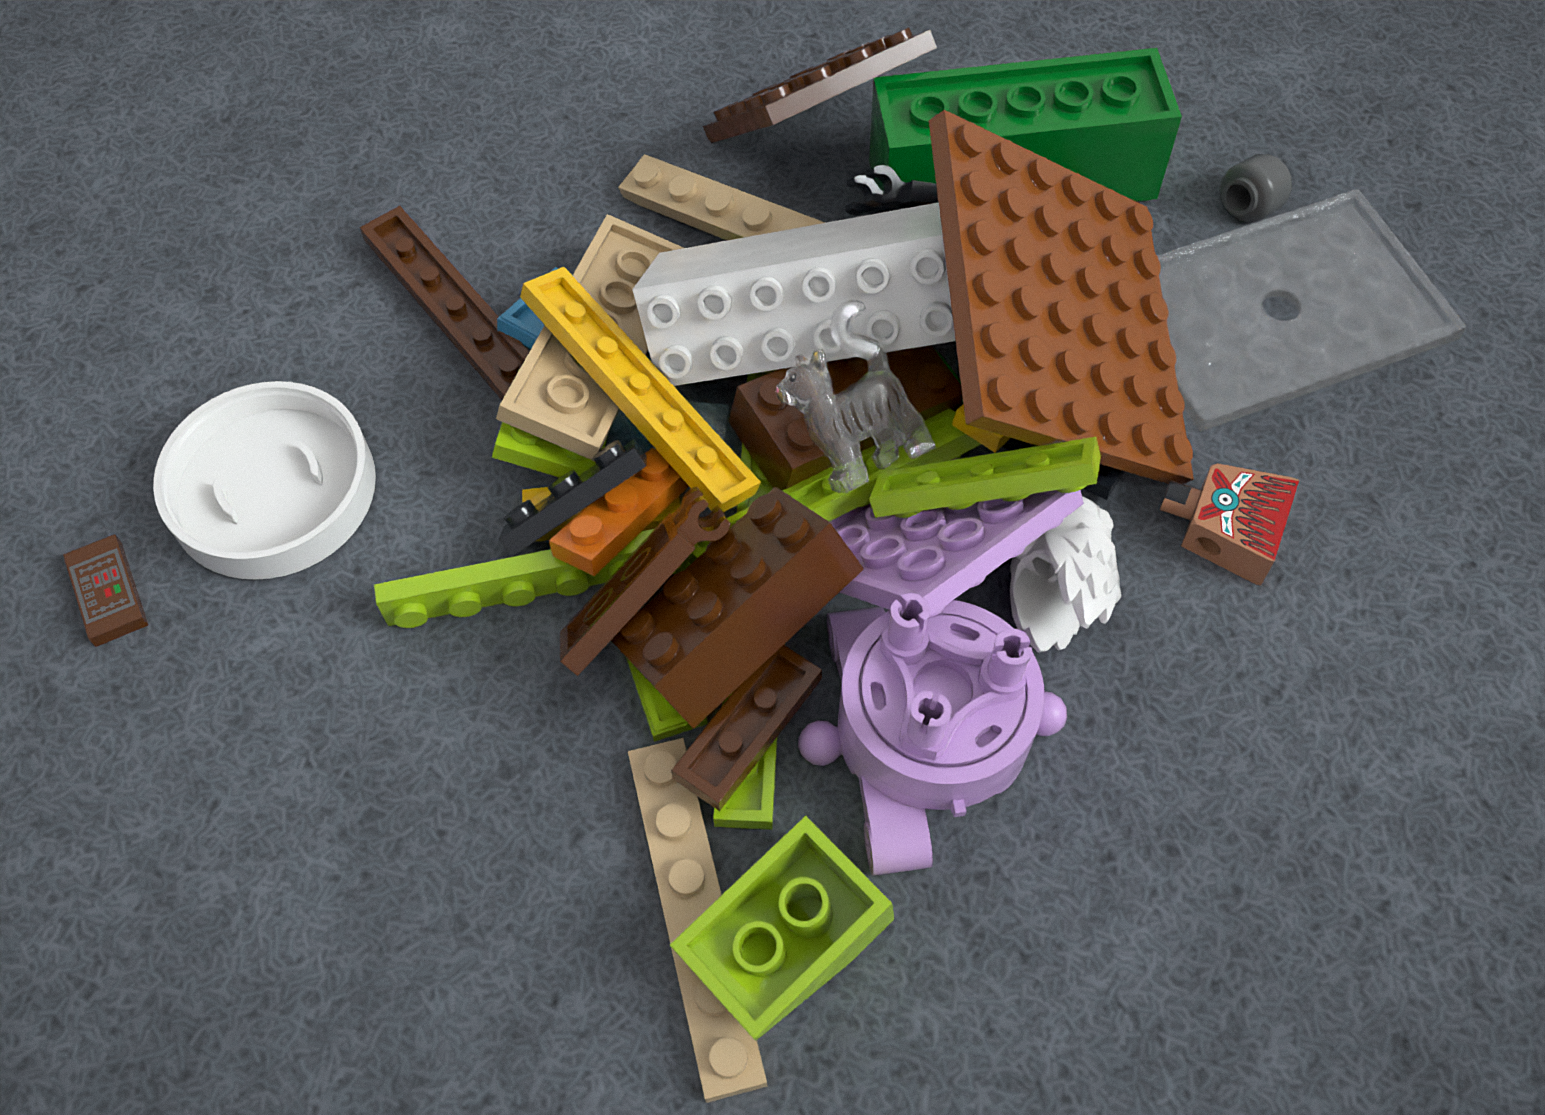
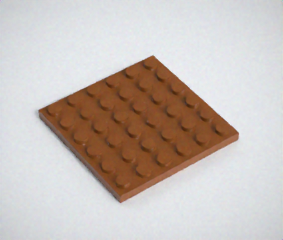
(1056, 305)

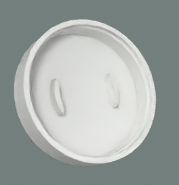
(265, 480)

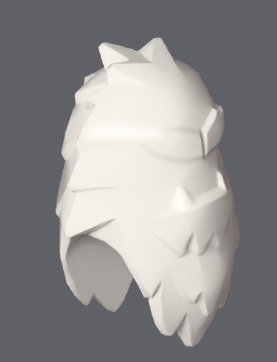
(1066, 579)

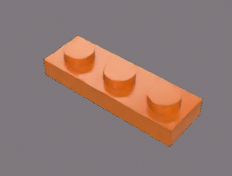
(618, 516)

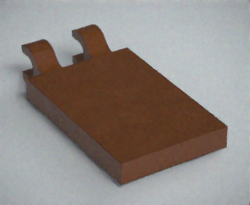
(639, 579)

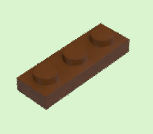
(746, 727)

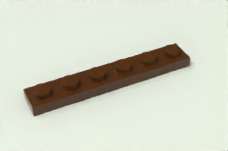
(446, 297)

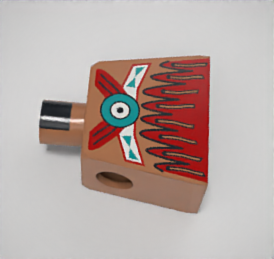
(1234, 517)

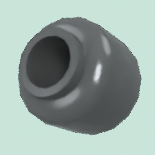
(1255, 187)

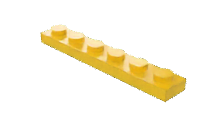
(639, 389)

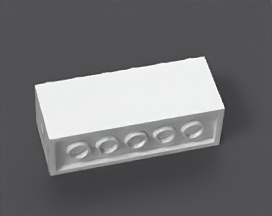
(774, 294)

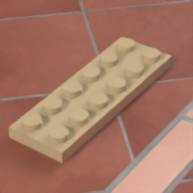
(552, 390)

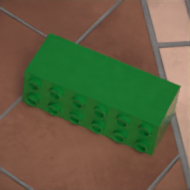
(1089, 113)

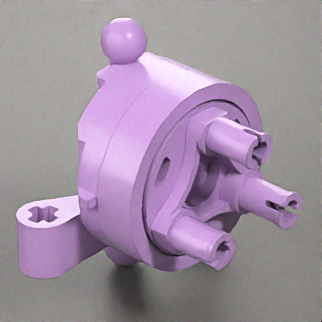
(929, 717)

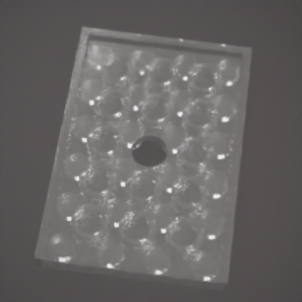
(1355, 297)

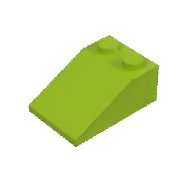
(784, 928)

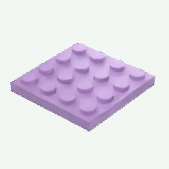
(943, 548)

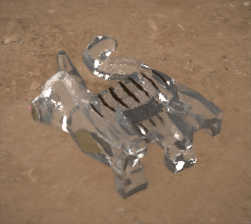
(867, 408)

